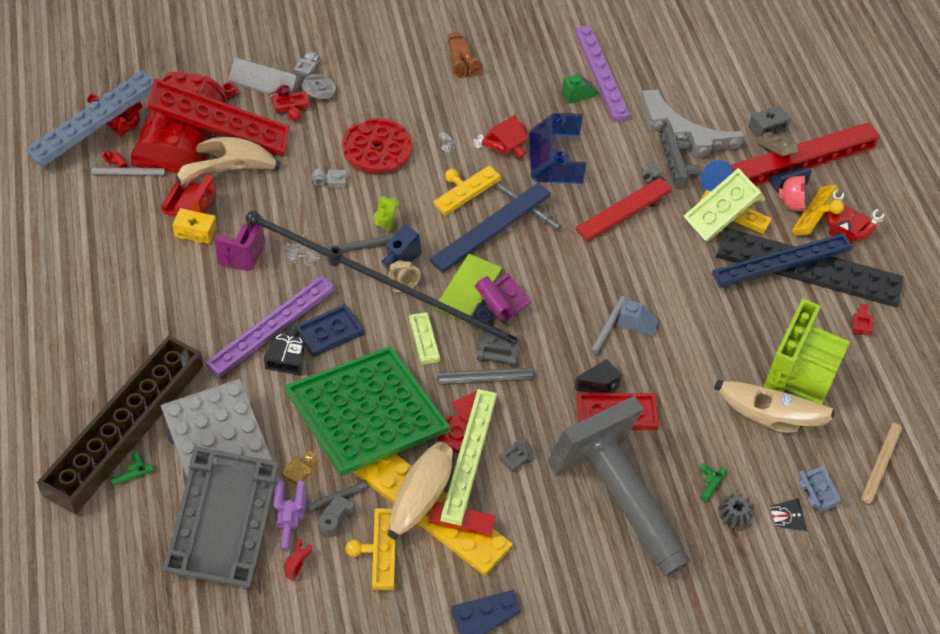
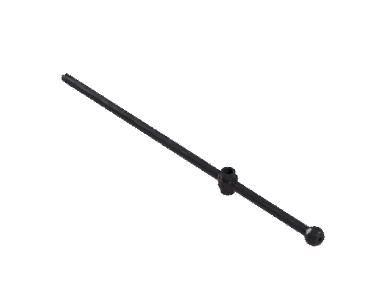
(335, 257)

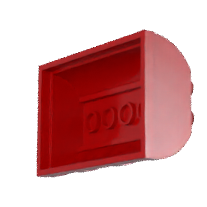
(171, 142)

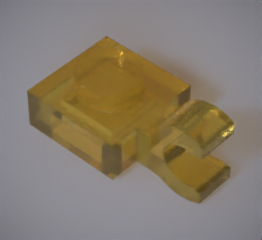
(297, 469)

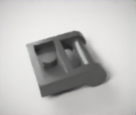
(495, 344)

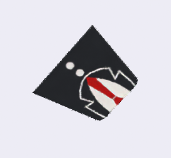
(789, 515)

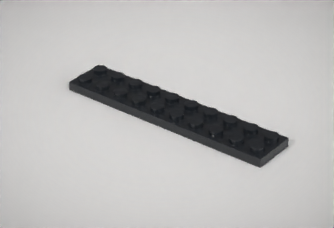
(827, 272)

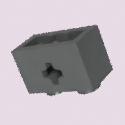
(769, 120)

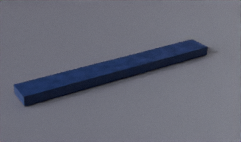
(490, 227)
(781, 260)

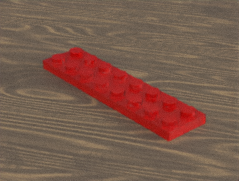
(217, 116)

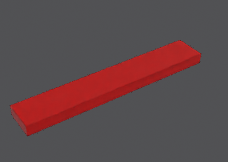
(623, 209)

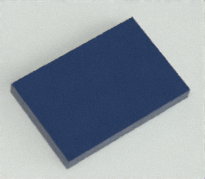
(329, 330)

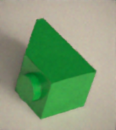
(577, 88)

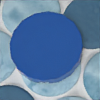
(715, 174)

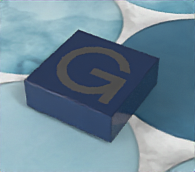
(482, 313)

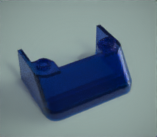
(552, 165)

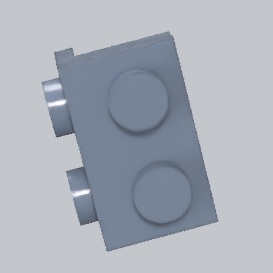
(821, 489)

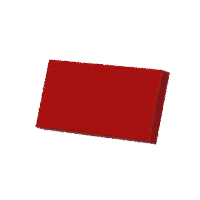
(594, 403)

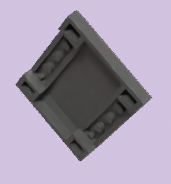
(221, 517)

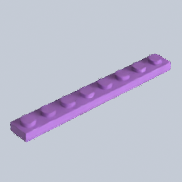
(602, 74)
(269, 326)

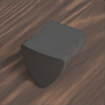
(516, 455)

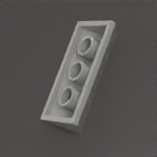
(261, 77)

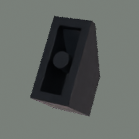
(599, 379)

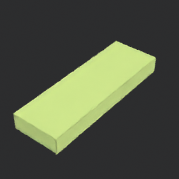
(424, 338)

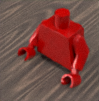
(125, 121)

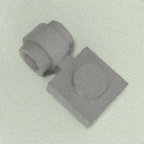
(307, 65)
(334, 178)

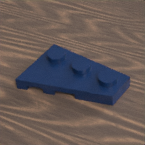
(485, 613)

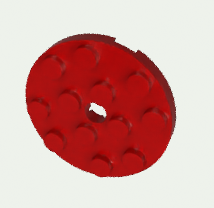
(360, 143)

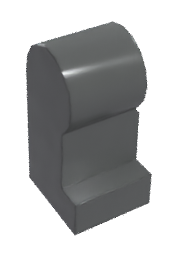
(334, 515)

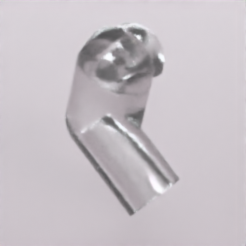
(449, 142)

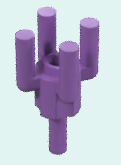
(289, 511)

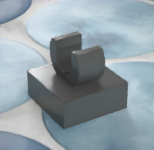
(652, 172)

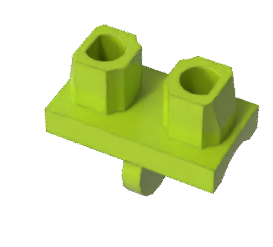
(386, 213)

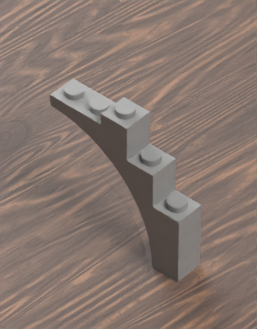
(702, 139)

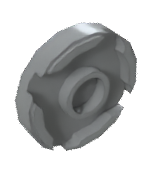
(318, 87)

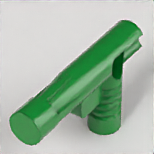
(134, 470)
(711, 479)

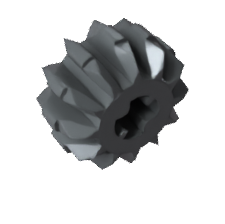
(736, 511)

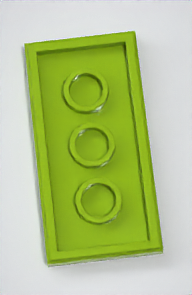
(461, 290)

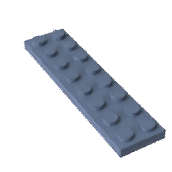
(90, 119)

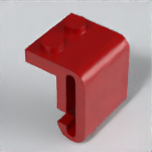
(193, 197)

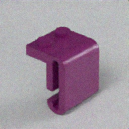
(244, 250)
(502, 296)

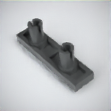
(671, 148)

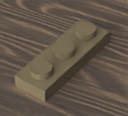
(776, 144)

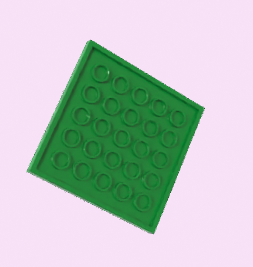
(366, 410)

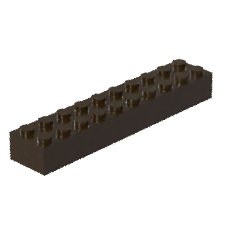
(120, 425)

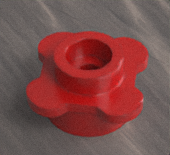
(230, 89)

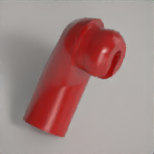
(114, 158)

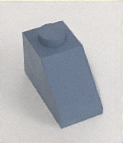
(637, 318)

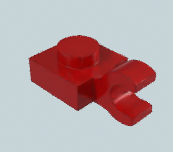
(861, 321)
(295, 563)

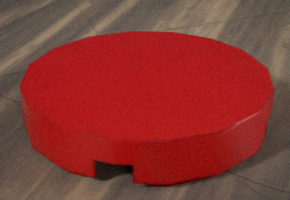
(457, 431)

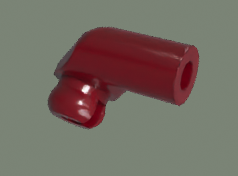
(281, 90)

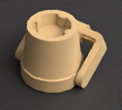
(404, 273)

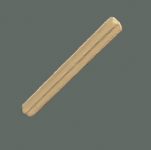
(881, 463)

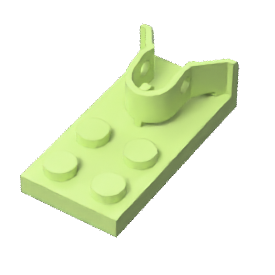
(723, 205)

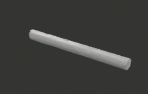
(128, 171)
(608, 326)

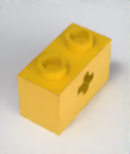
(194, 226)

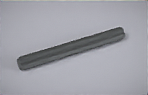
(485, 375)

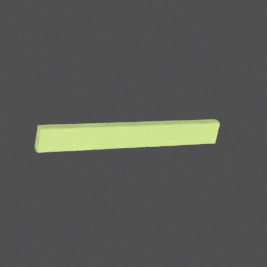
(468, 458)

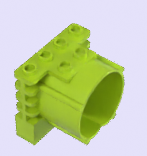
(806, 357)

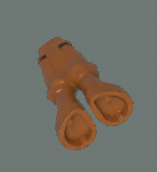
(462, 53)

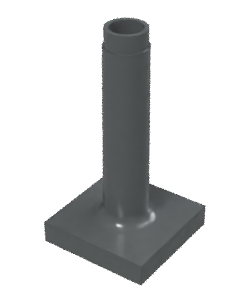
(600, 441)

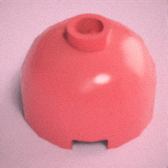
(793, 193)

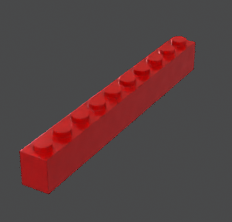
(810, 153)

